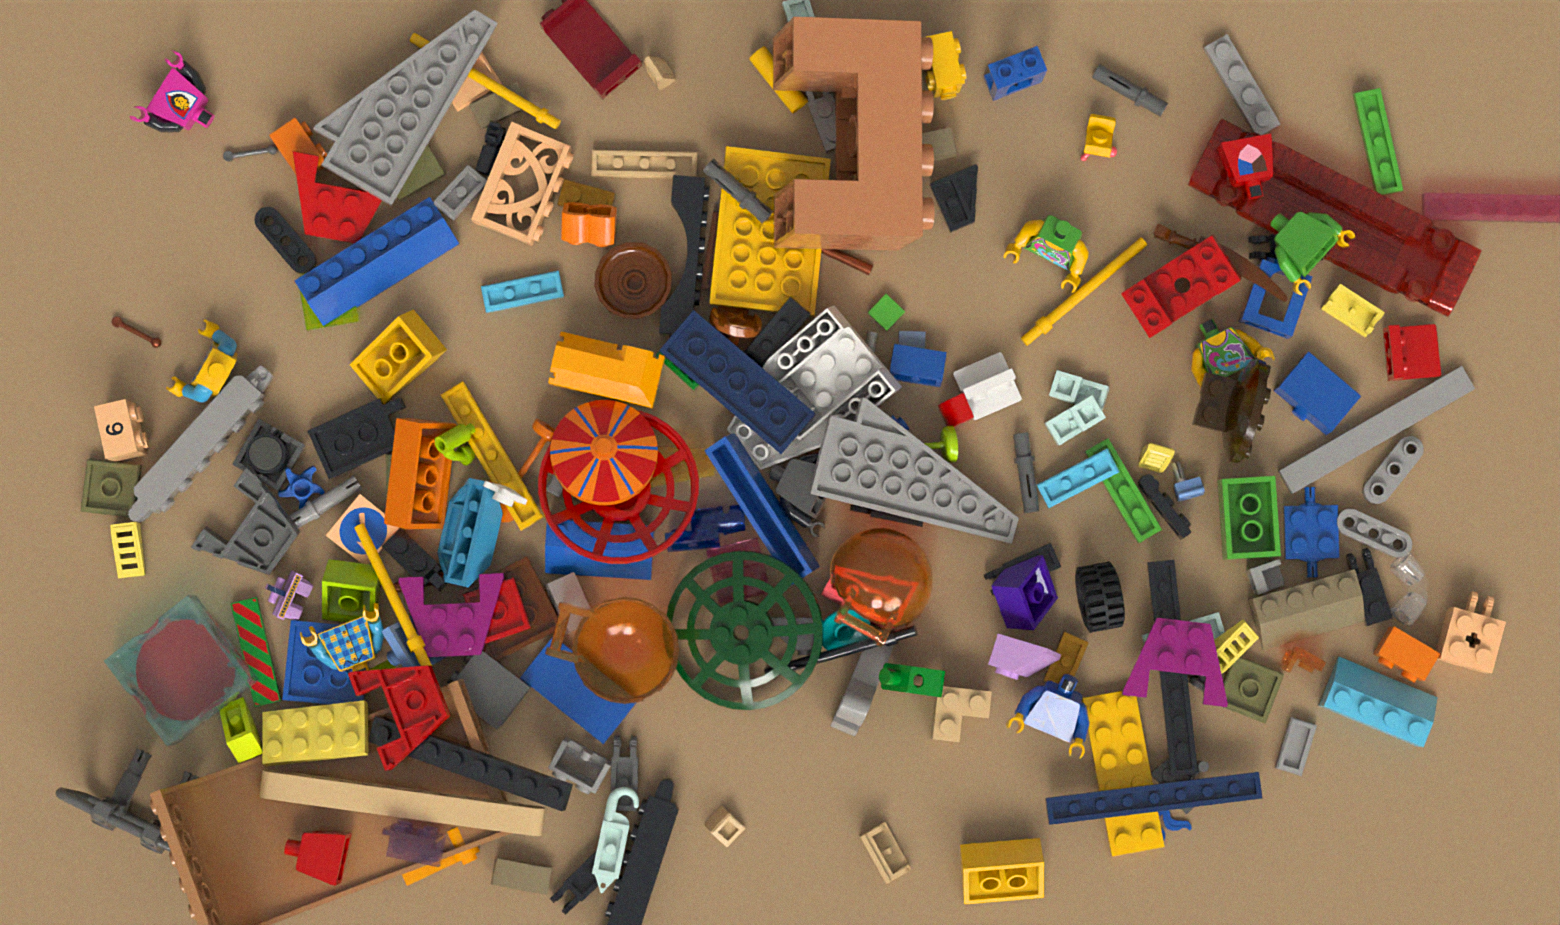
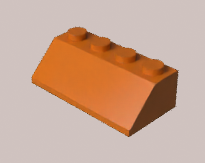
(418, 476)

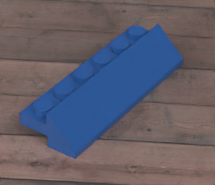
(377, 261)

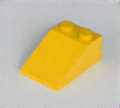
(398, 356)

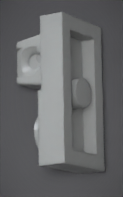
(460, 192)

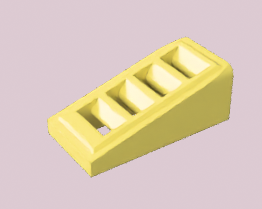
(1155, 457)
(118, 550)
(1228, 657)

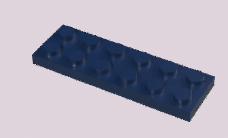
(737, 382)

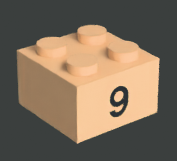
(121, 430)

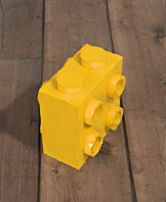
(946, 73)

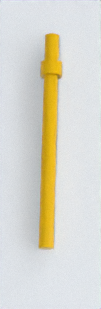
(1045, 324)
(414, 641)

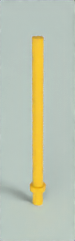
(542, 115)

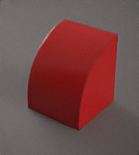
(956, 411)

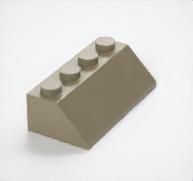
(1308, 609)

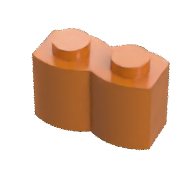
(589, 224)

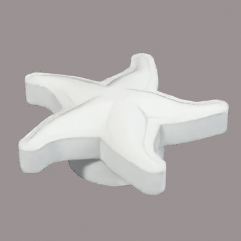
(505, 494)

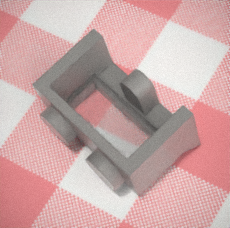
(579, 765)

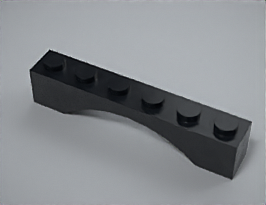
(688, 201)

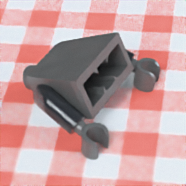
(794, 489)

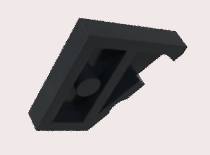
(957, 197)

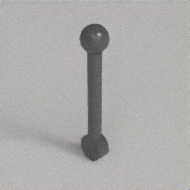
(229, 156)

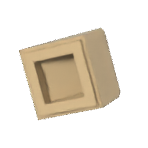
(724, 826)

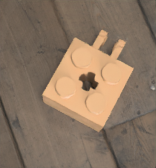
(1485, 631)

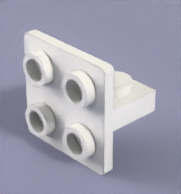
(988, 385)

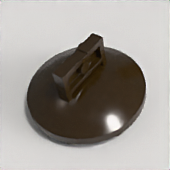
(1235, 407)

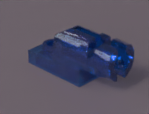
(706, 528)

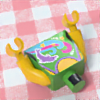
(1055, 242)
(1224, 351)

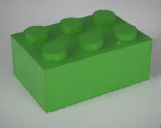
(1249, 517)

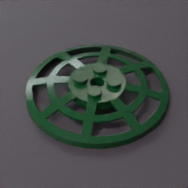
(758, 623)

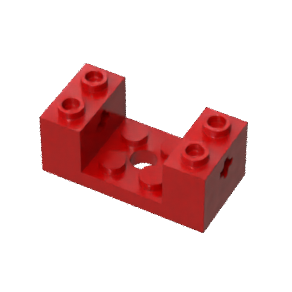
(1159, 303)

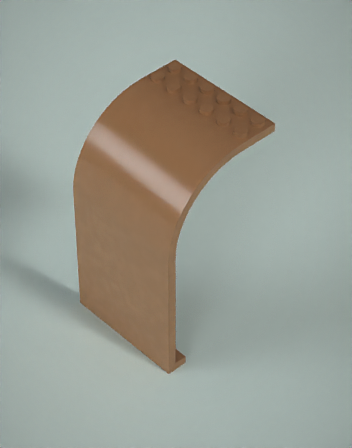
(234, 841)

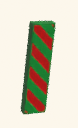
(256, 650)

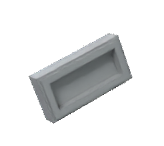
(1295, 746)

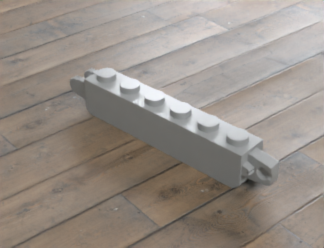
(199, 443)

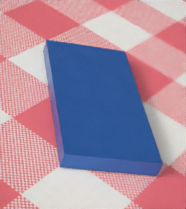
(564, 688)

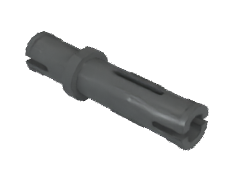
(1130, 90)
(738, 191)
(1025, 467)

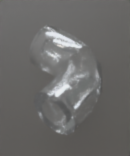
(1414, 589)

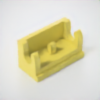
(1352, 310)

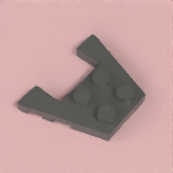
(261, 536)

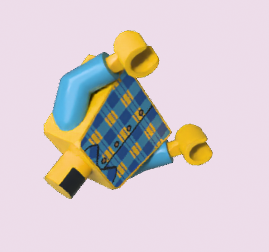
(213, 369)
(350, 643)

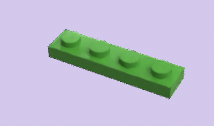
(1378, 142)
(1127, 497)

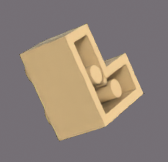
(952, 706)

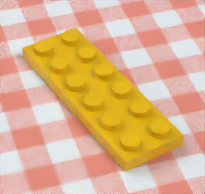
(1121, 763)

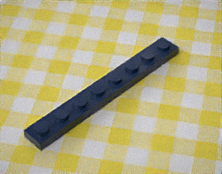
(1153, 798)

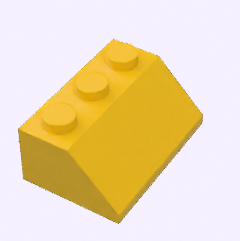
(1002, 871)

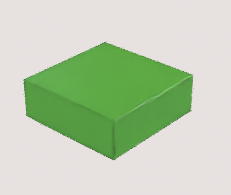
(886, 312)

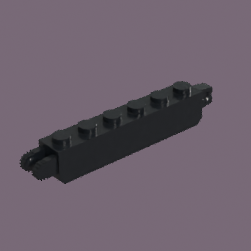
(645, 857)

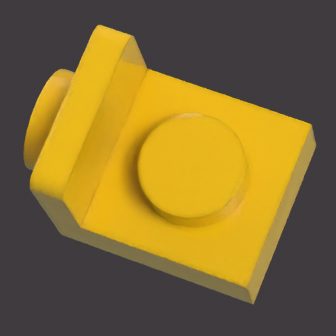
(1099, 135)

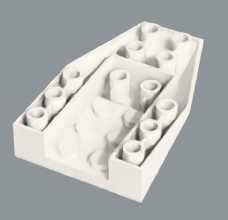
(829, 373)

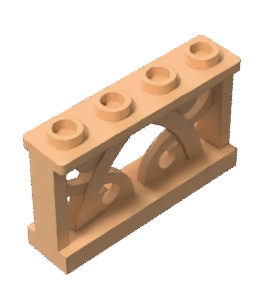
(511, 149)

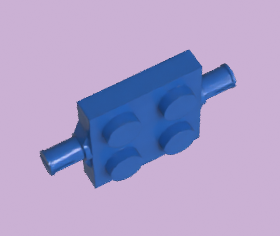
(1311, 532)

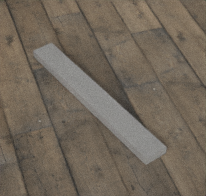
(1376, 430)

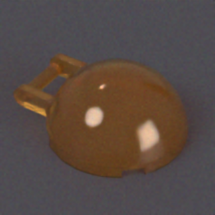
(881, 579)
(620, 648)

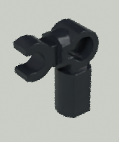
(494, 138)

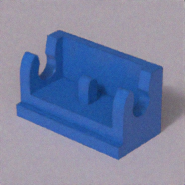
(917, 365)

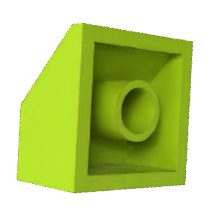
(348, 588)

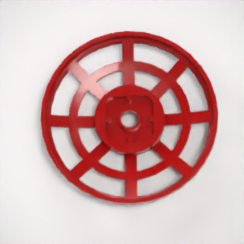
(628, 509)

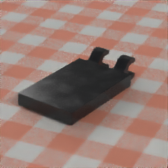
(355, 437)

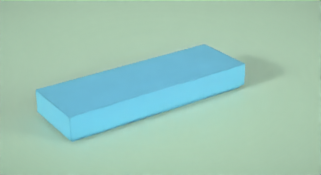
(522, 291)
(1078, 478)

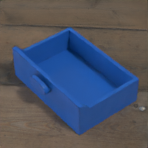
(1317, 394)

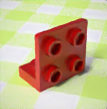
(1411, 352)

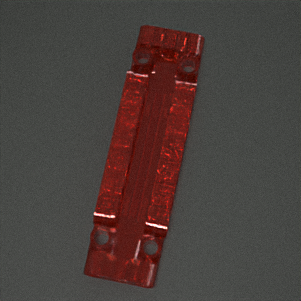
(1390, 241)

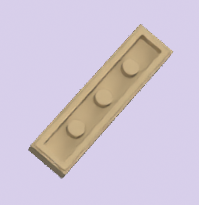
(643, 164)

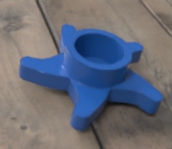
(301, 485)

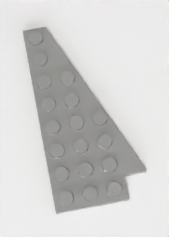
(393, 119)
(892, 471)

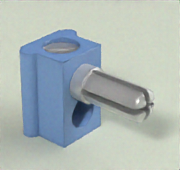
(1184, 488)

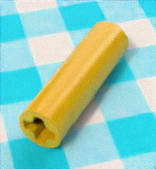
(763, 62)

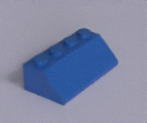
(563, 560)

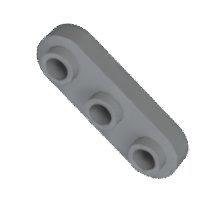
(1384, 478)
(1385, 533)

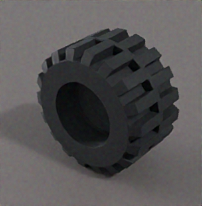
(1100, 597)

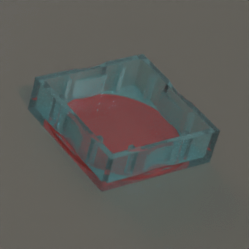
(181, 670)

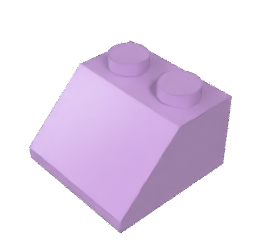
(1020, 658)

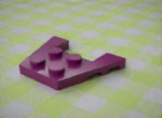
(456, 627)
(1183, 649)

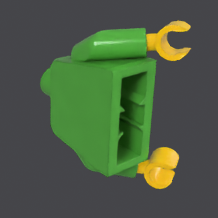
(1305, 242)

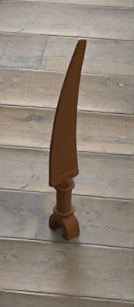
(1244, 266)

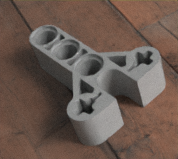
(860, 690)

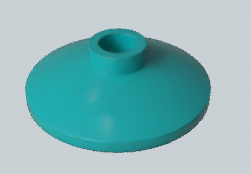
(841, 634)

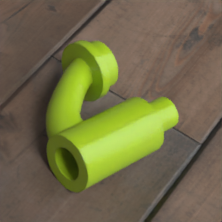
(453, 438)

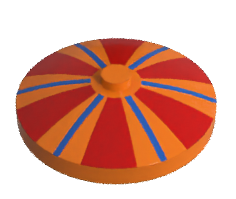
(603, 452)

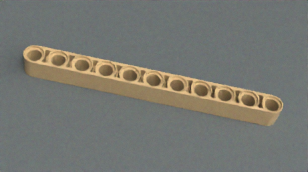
(402, 802)

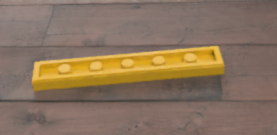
(491, 453)

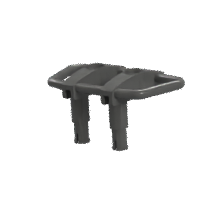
(113, 811)

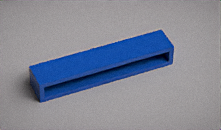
(760, 504)

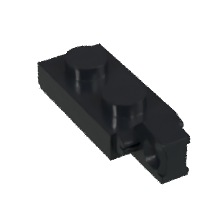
(414, 559)

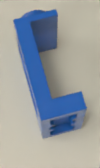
(1021, 69)
(1251, 316)

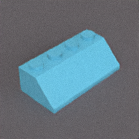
(1379, 702)

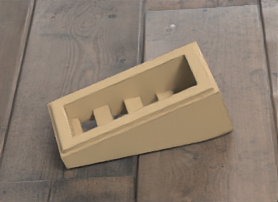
(659, 72)

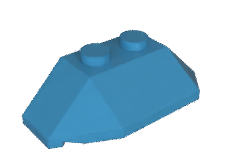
(469, 533)

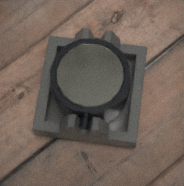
(269, 454)

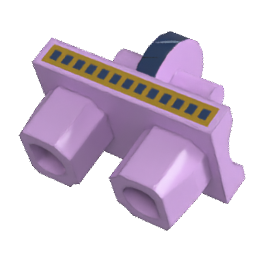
(284, 605)

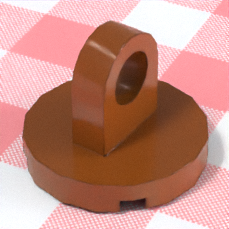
(735, 323)

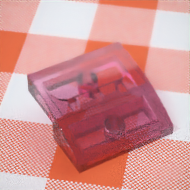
(725, 570)

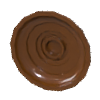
(633, 280)

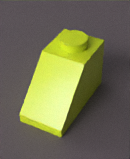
(240, 730)

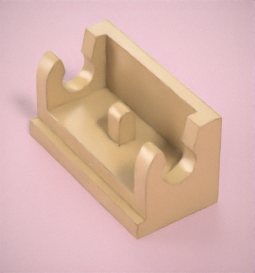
(885, 852)

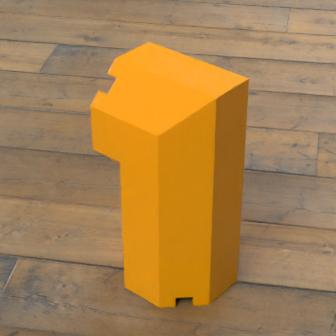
(606, 371)

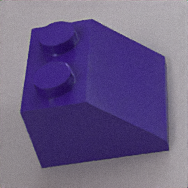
(1025, 593)

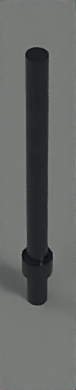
(893, 639)

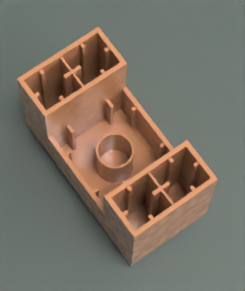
(878, 133)

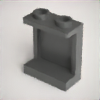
(491, 688)

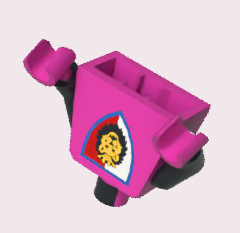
(178, 101)

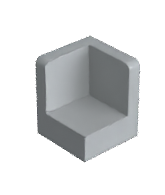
(1265, 577)

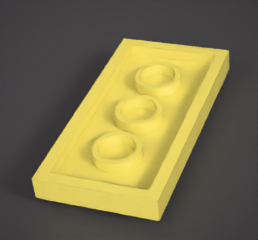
(315, 733)

